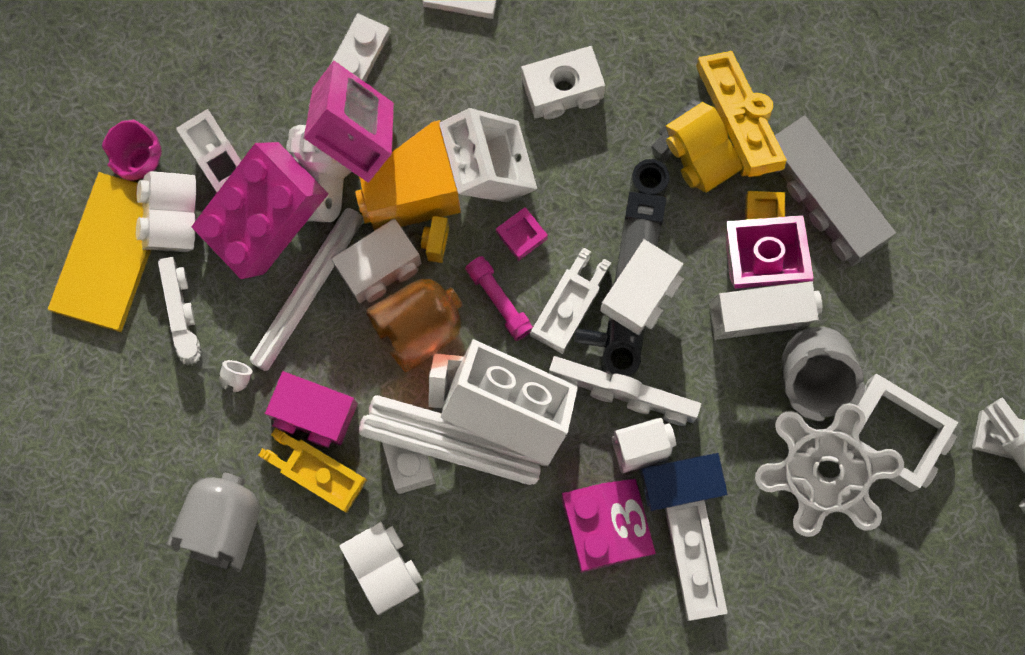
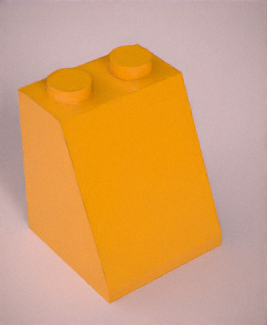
(411, 183)

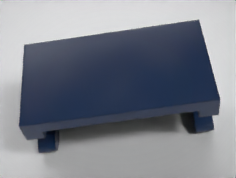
(683, 481)

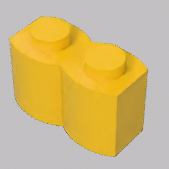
(703, 147)

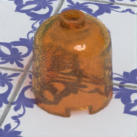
(417, 321)

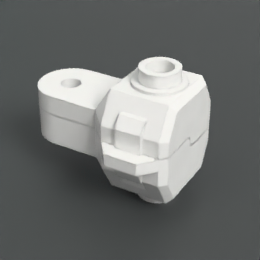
(323, 169)

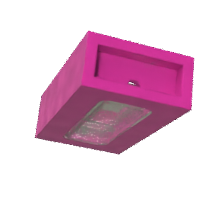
(349, 107)

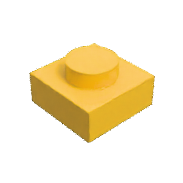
(764, 205)
(435, 239)

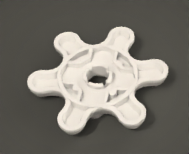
(823, 495)

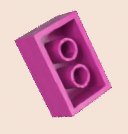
(259, 209)

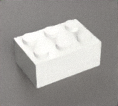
(510, 402)

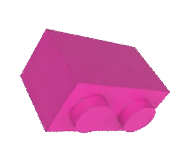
(311, 409)

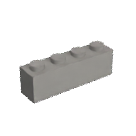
(831, 194)

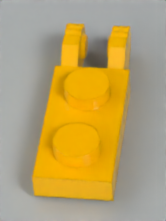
(317, 472)

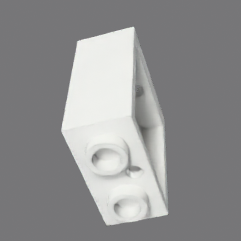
(485, 155)
(765, 310)
(941, 443)

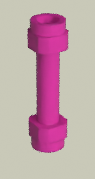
(516, 323)

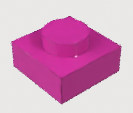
(521, 233)

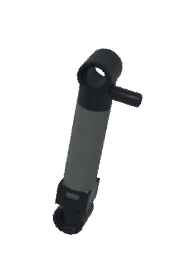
(641, 221)

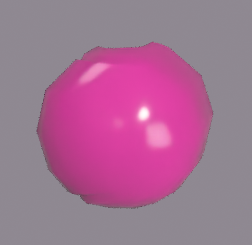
(132, 150)

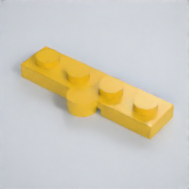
(742, 113)

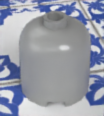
(821, 372)
(217, 521)

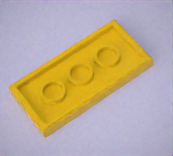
(103, 258)

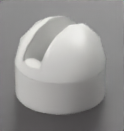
(234, 374)

